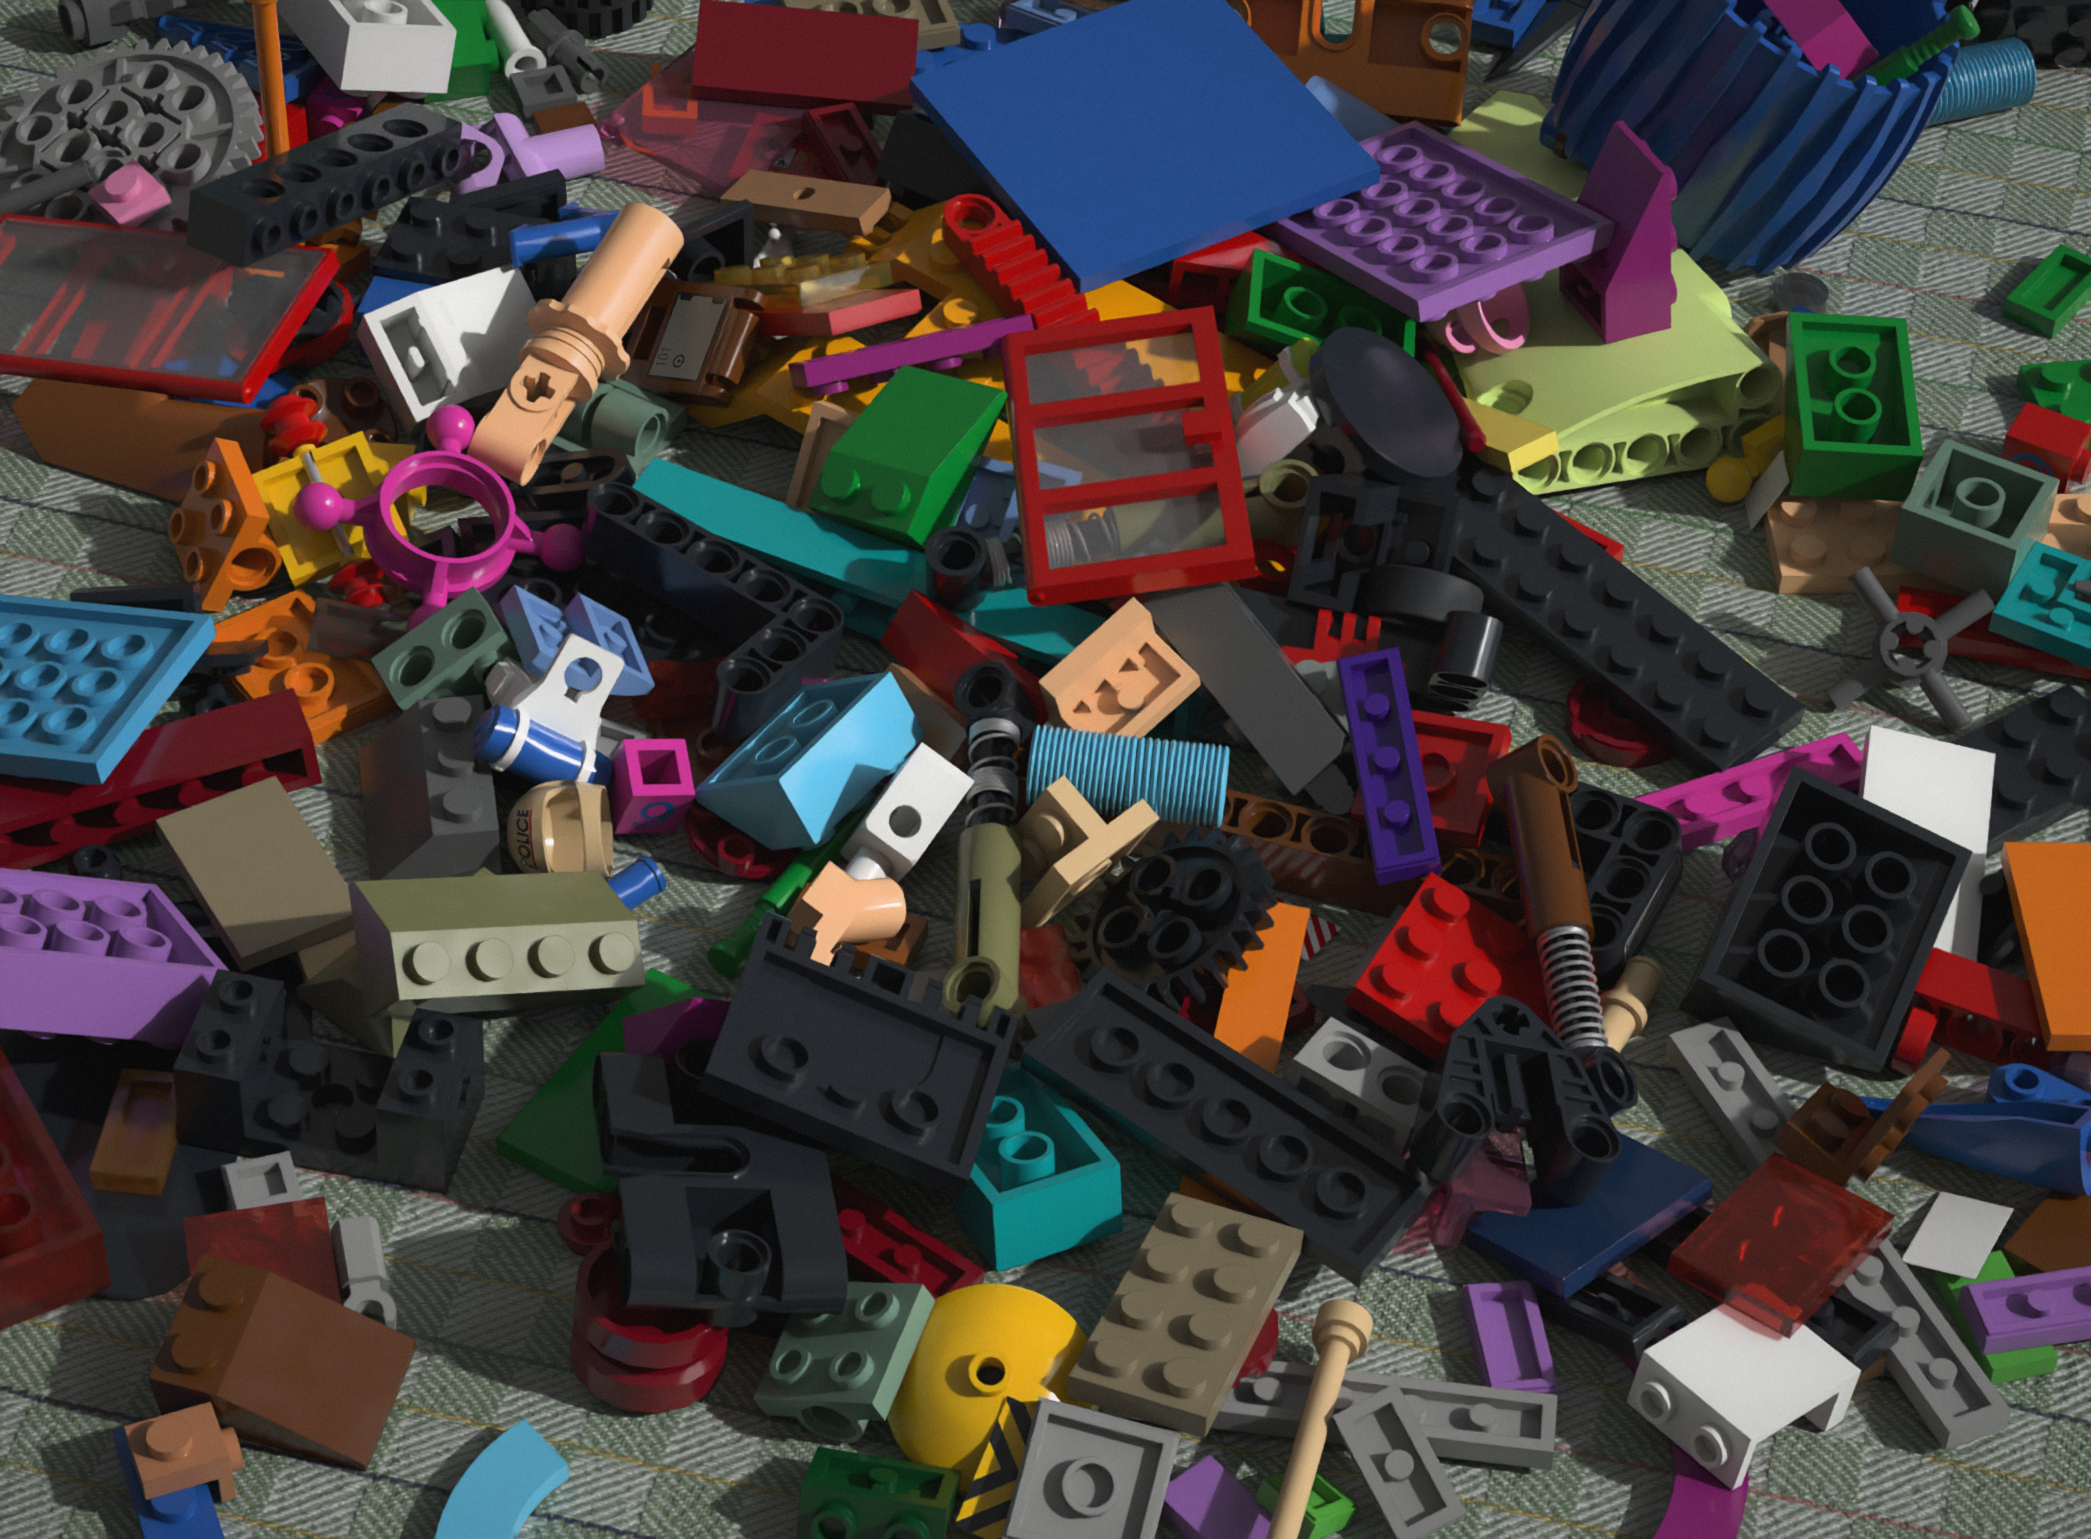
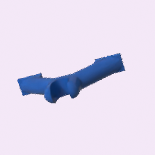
(574, 234)

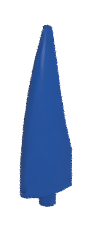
(2019, 1140)

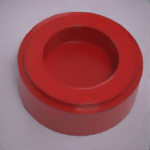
(1913, 1042)

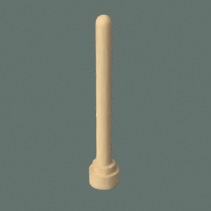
(1339, 1338)

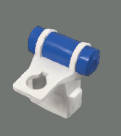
(543, 725)

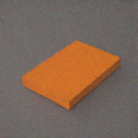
(331, 689)

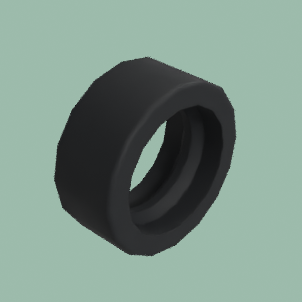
(1416, 596)

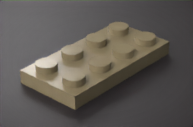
(1186, 1315)

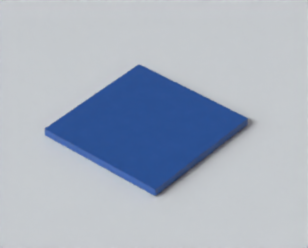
(1142, 135)

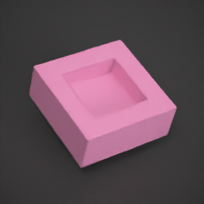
(129, 196)

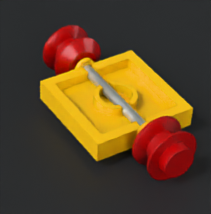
(352, 472)

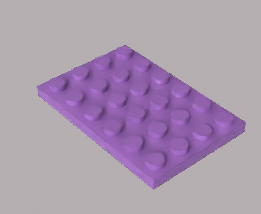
(1441, 226)

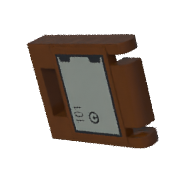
(690, 337)

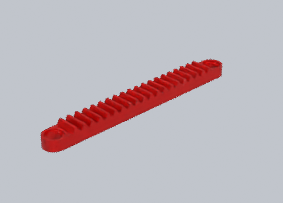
(1026, 283)

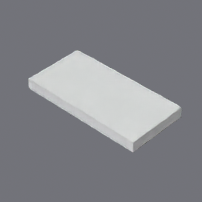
(1947, 793)

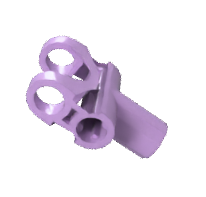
(518, 155)

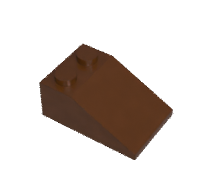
(281, 1364)

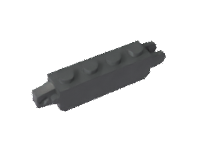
(1260, 691)

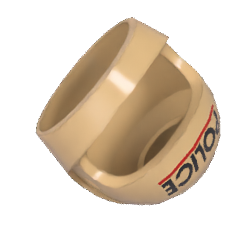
(562, 829)

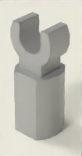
(363, 1268)

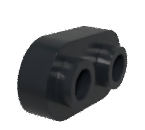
(568, 476)

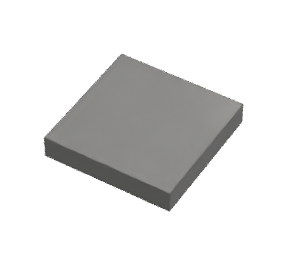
(1089, 1476)

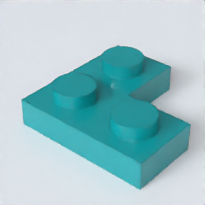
(2044, 608)

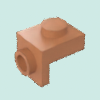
(184, 1452)

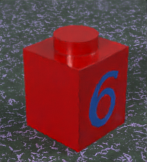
(2050, 445)

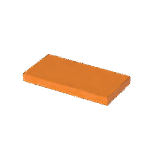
(2053, 919)

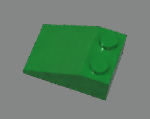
(1850, 407)
(909, 457)

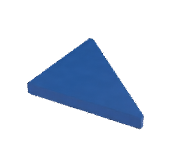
(238, 45)

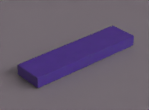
(1388, 766)

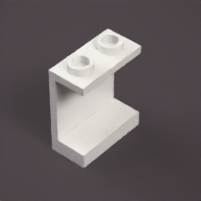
(1734, 1384)

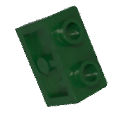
(875, 1498)

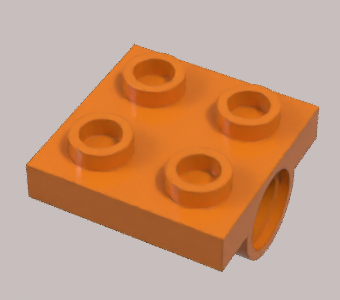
(224, 528)

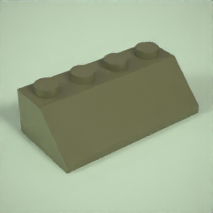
(493, 943)

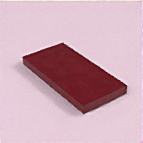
(803, 57)

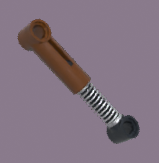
(1533, 793)

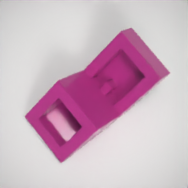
(1825, 34)

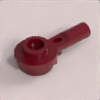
(587, 1220)

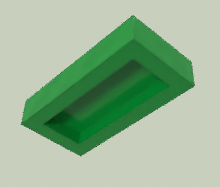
(2051, 292)

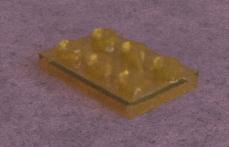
(807, 277)

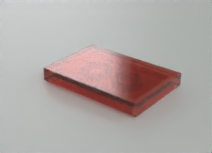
(1781, 1244)

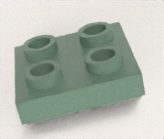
(623, 419)
(846, 1365)

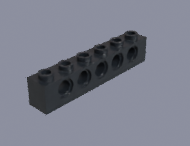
(323, 184)

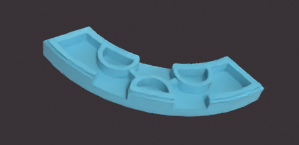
(503, 1486)

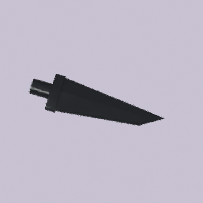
(1548, 25)

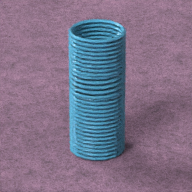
(1987, 80)
(1110, 773)

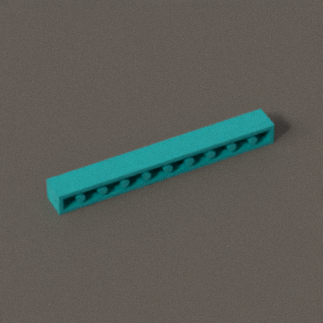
(874, 575)

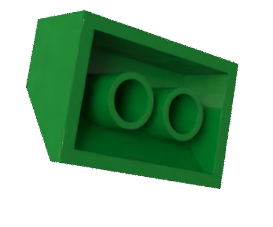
(1285, 300)

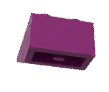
(1630, 283)

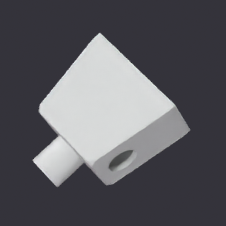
(905, 817)

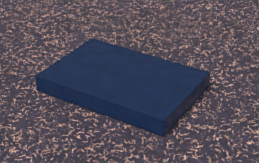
(1574, 1244)

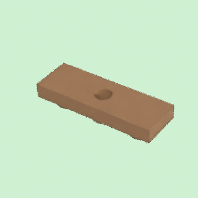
(810, 202)

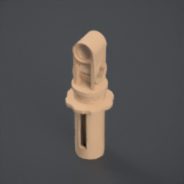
(576, 342)

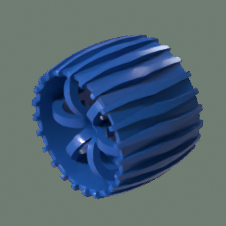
(1756, 136)

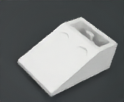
(449, 344)

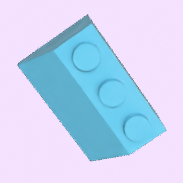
(814, 761)

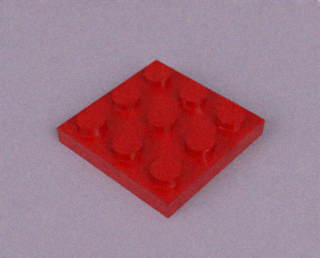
(1444, 965)

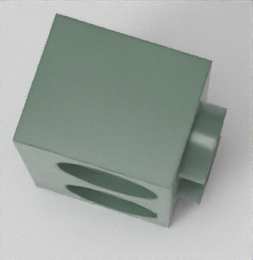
(447, 653)

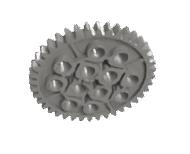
(162, 106)

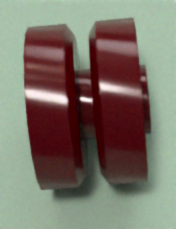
(640, 1356)

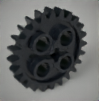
(1178, 916)

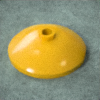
(942, 1407)

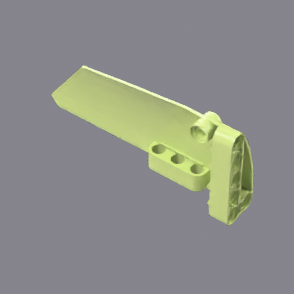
(1622, 405)

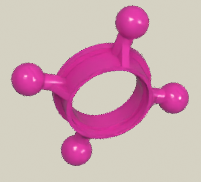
(437, 577)

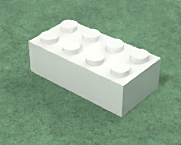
(376, 43)

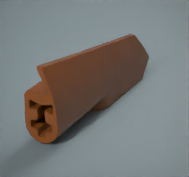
(135, 435)

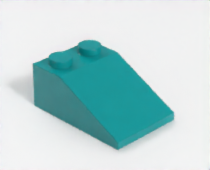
(1037, 1178)

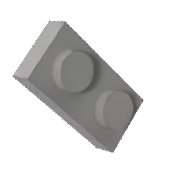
(1398, 1465)

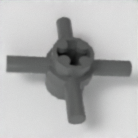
(1906, 673)

